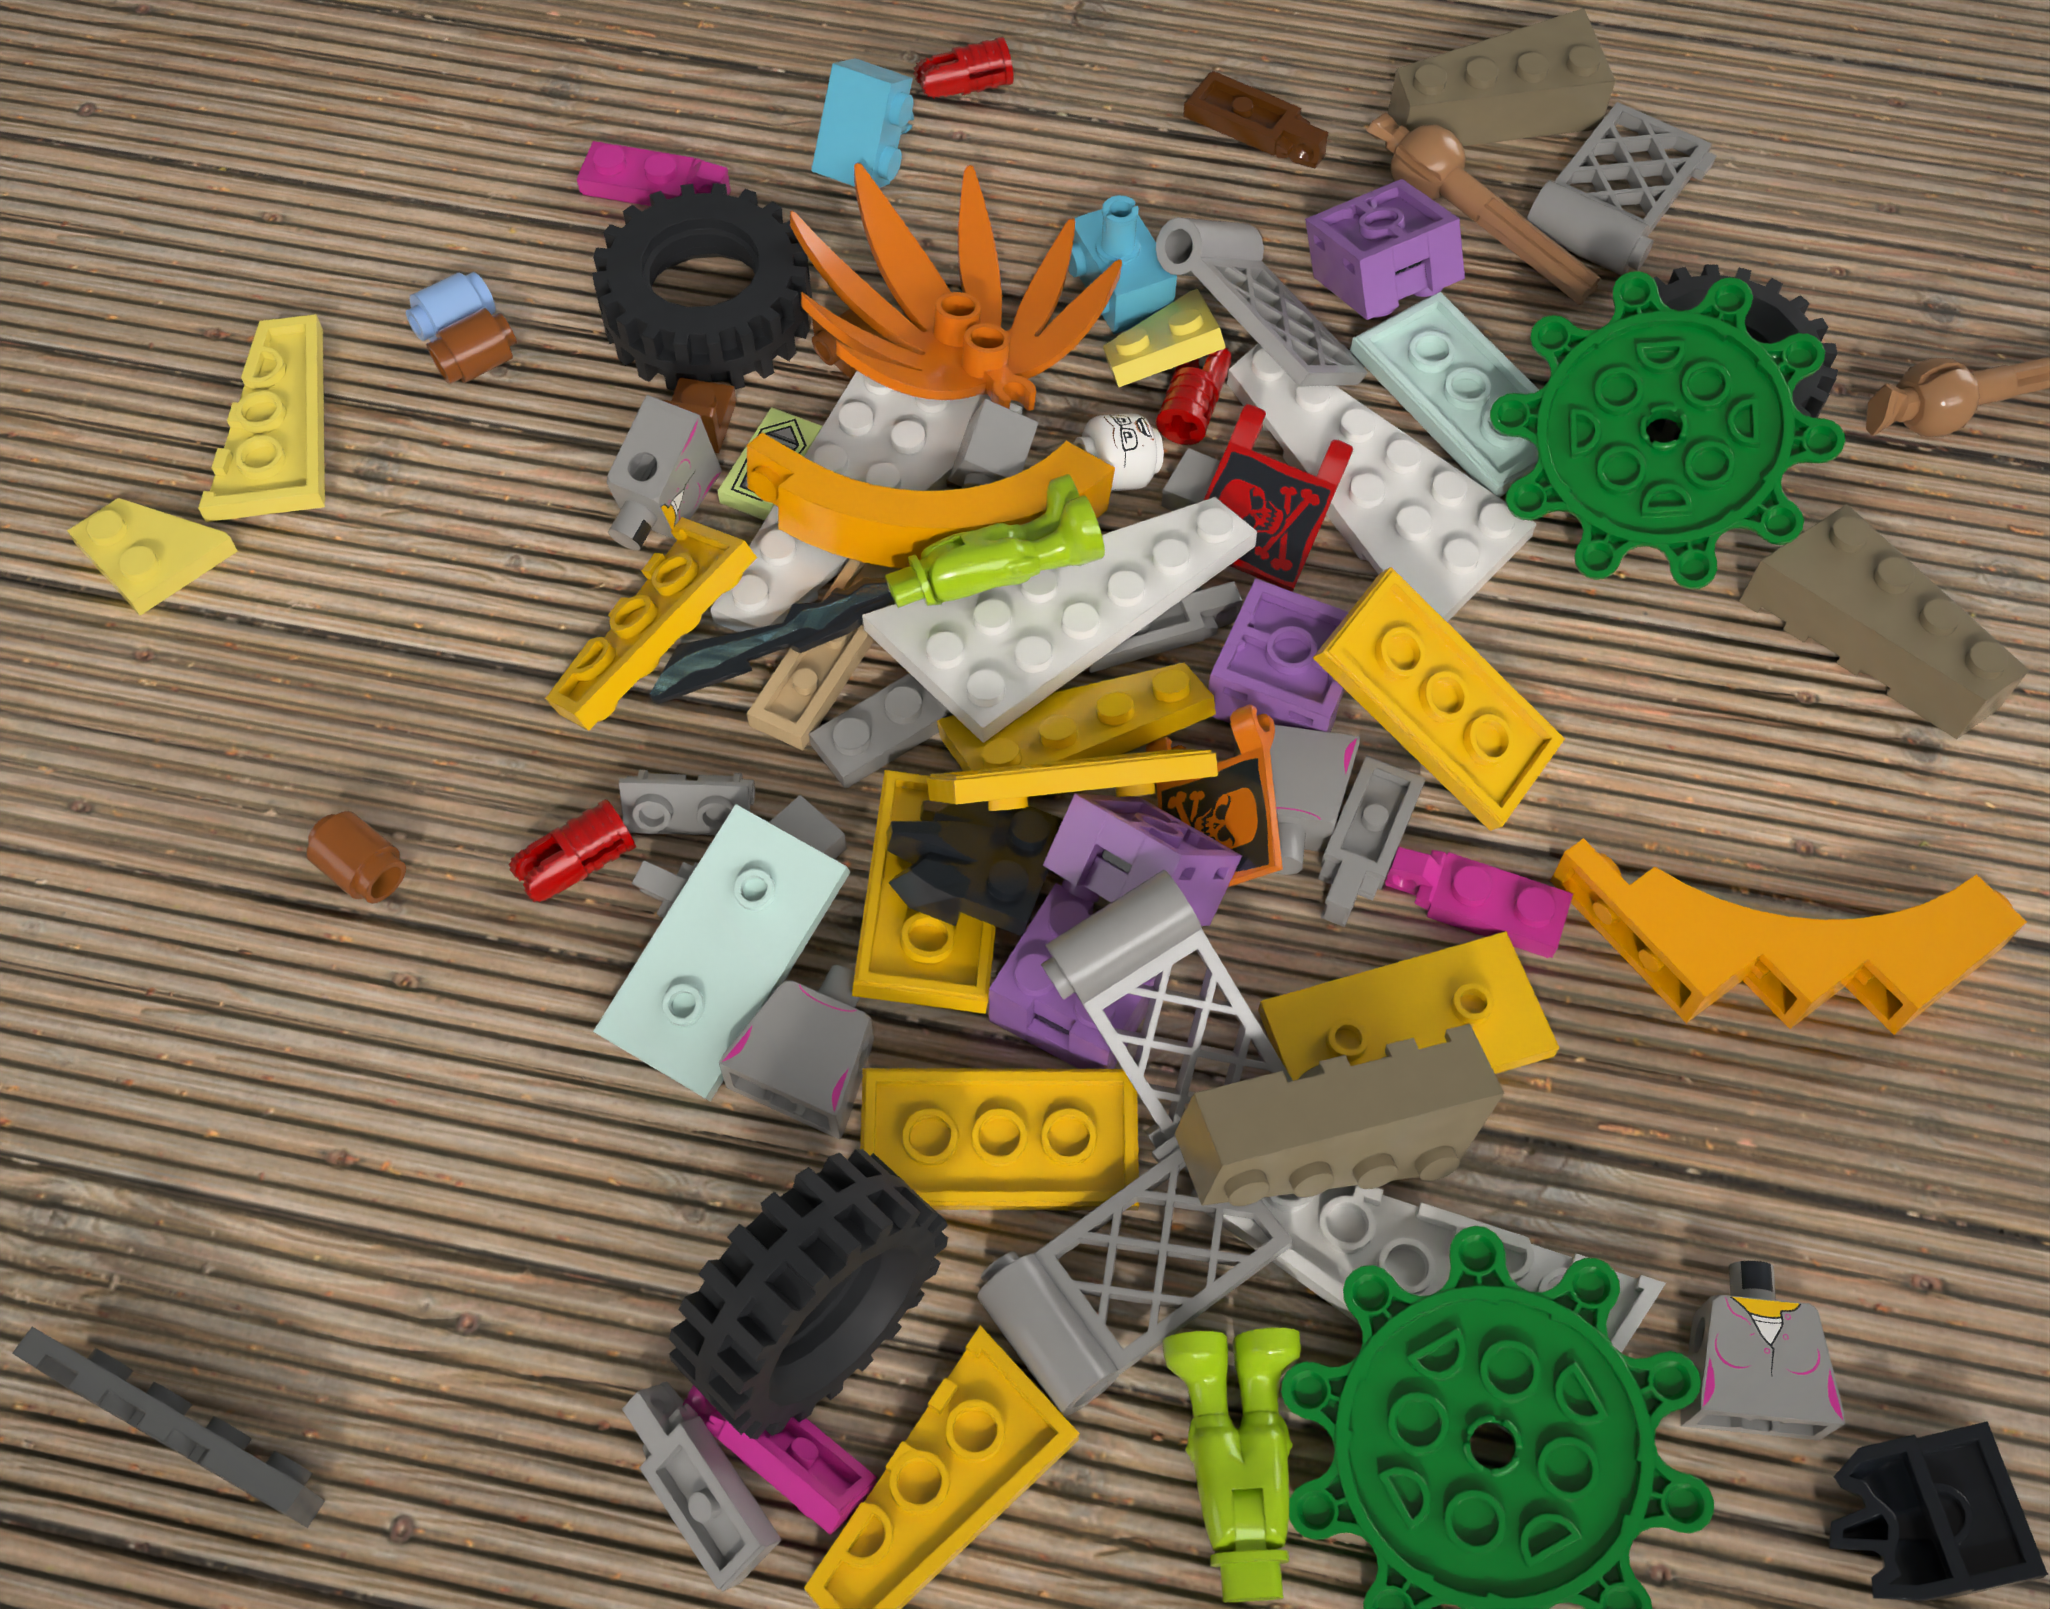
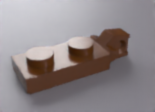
(1256, 119)

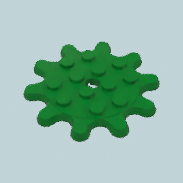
(1681, 367)
(1541, 1366)

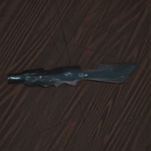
(805, 627)

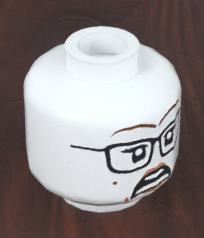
(1127, 445)

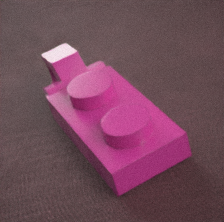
(636, 173)
(1482, 898)
(798, 1463)

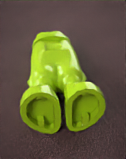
(1003, 552)
(1245, 1468)

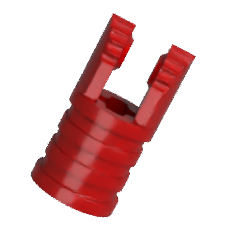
(966, 69)
(1193, 398)
(573, 849)

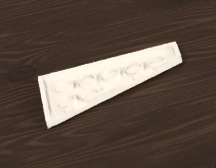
(868, 438)
(1396, 496)
(1022, 642)
(1412, 1243)

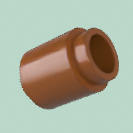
(472, 346)
(355, 857)

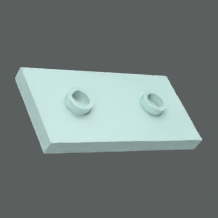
(1448, 383)
(722, 950)

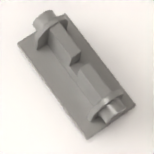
(682, 806)

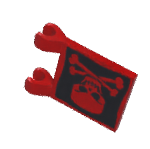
(1275, 500)

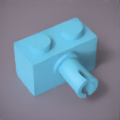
(863, 122)
(1120, 234)

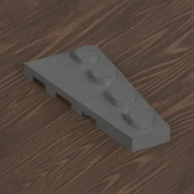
(162, 1417)

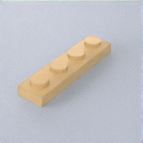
(811, 681)

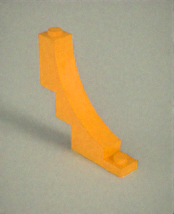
(1703, 946)

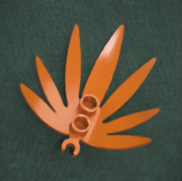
(954, 337)

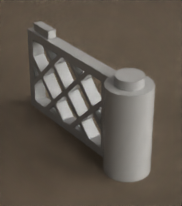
(1594, 222)
(1231, 267)
(1128, 946)
(1057, 1327)

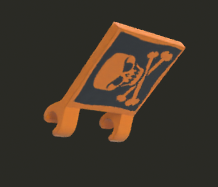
(1236, 804)

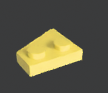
(1165, 340)
(148, 551)

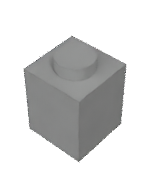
(992, 446)

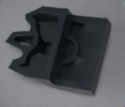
(973, 862)
(1937, 1516)

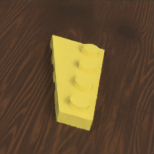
(275, 429)

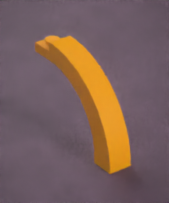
(890, 523)

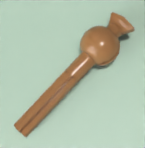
(1435, 163)
(1944, 395)

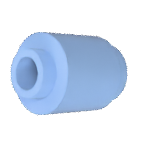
(447, 303)

